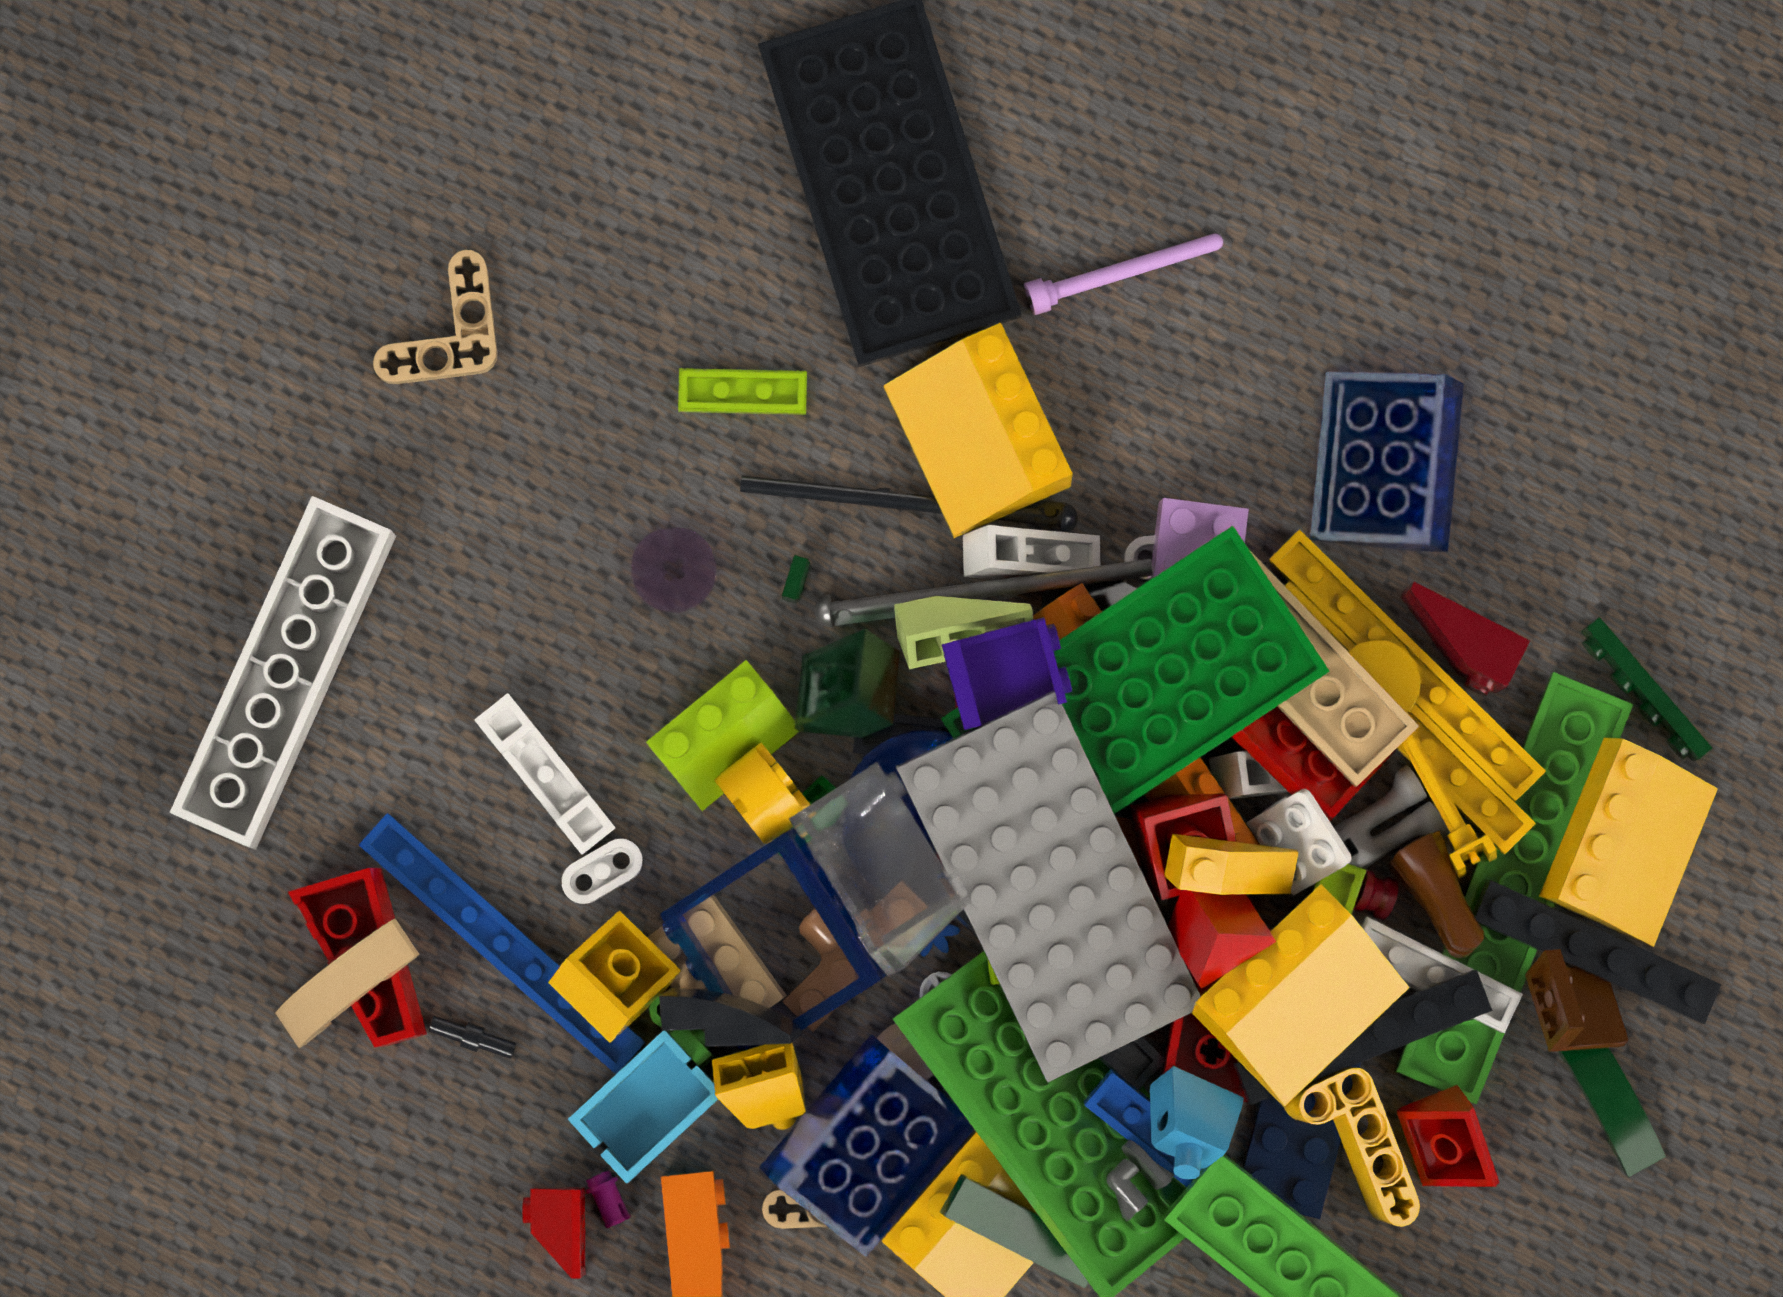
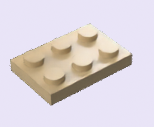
(729, 952)

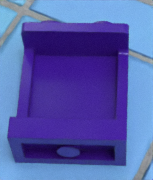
(1004, 670)

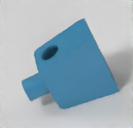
(1192, 1120)

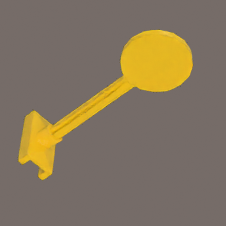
(1399, 677)

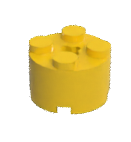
(762, 793)

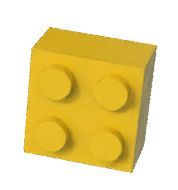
(614, 976)

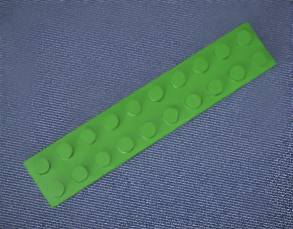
(1565, 743)

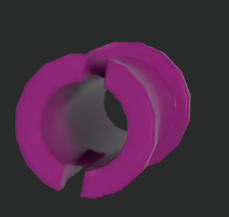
(607, 1198)

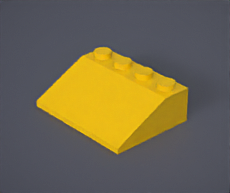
(979, 431)
(1629, 840)
(1301, 996)
(947, 1253)

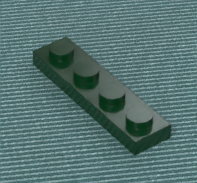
(1656, 705)

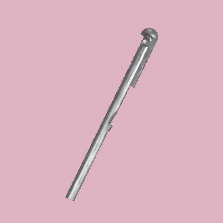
(882, 606)

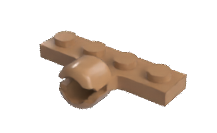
(828, 977)

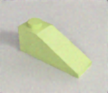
(940, 619)

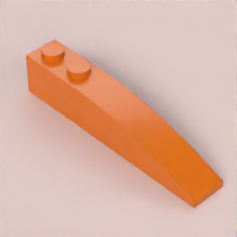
(695, 1233)

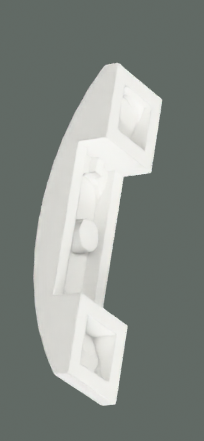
(545, 773)

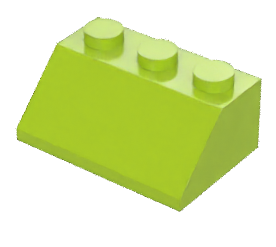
(720, 731)

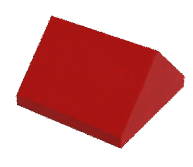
(1216, 933)
(1447, 1141)

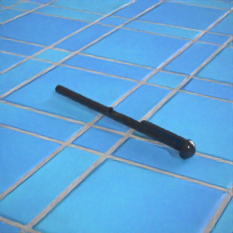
(1041, 512)

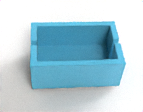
(645, 1106)

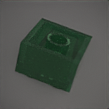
(848, 687)

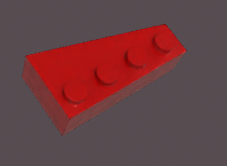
(339, 917)

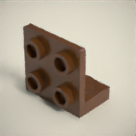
(1574, 1006)

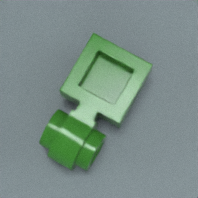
(690, 1040)

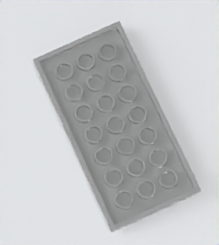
(1050, 885)

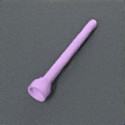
(1047, 293)

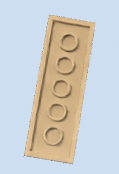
(1346, 708)

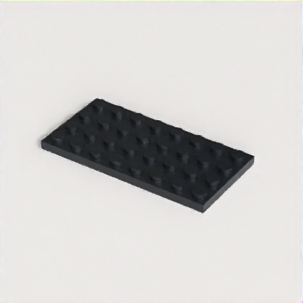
(889, 181)

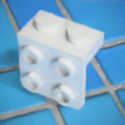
(1302, 826)

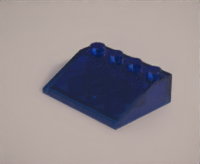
(1388, 461)
(867, 1146)

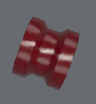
(1377, 895)

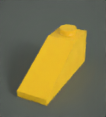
(1229, 866)

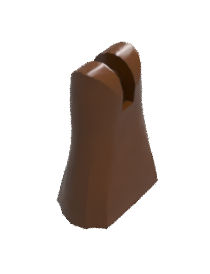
(1431, 879)

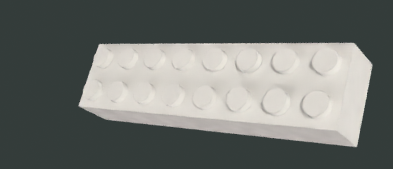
(283, 673)

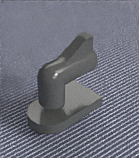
(1127, 1194)

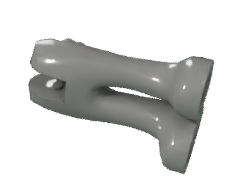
(1403, 794)

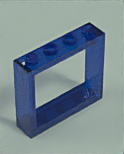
(822, 896)

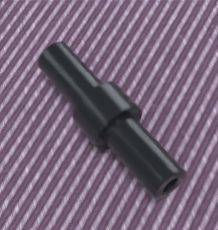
(472, 1037)

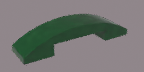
(1615, 1107)

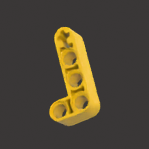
(1364, 1148)

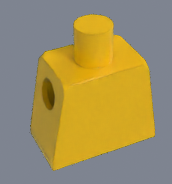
(761, 1085)

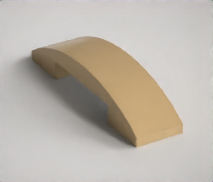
(345, 982)

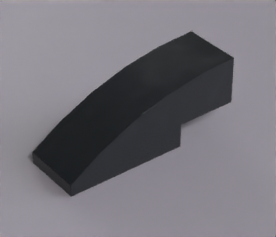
(725, 1018)

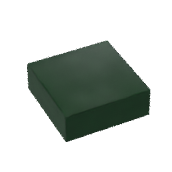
(796, 579)

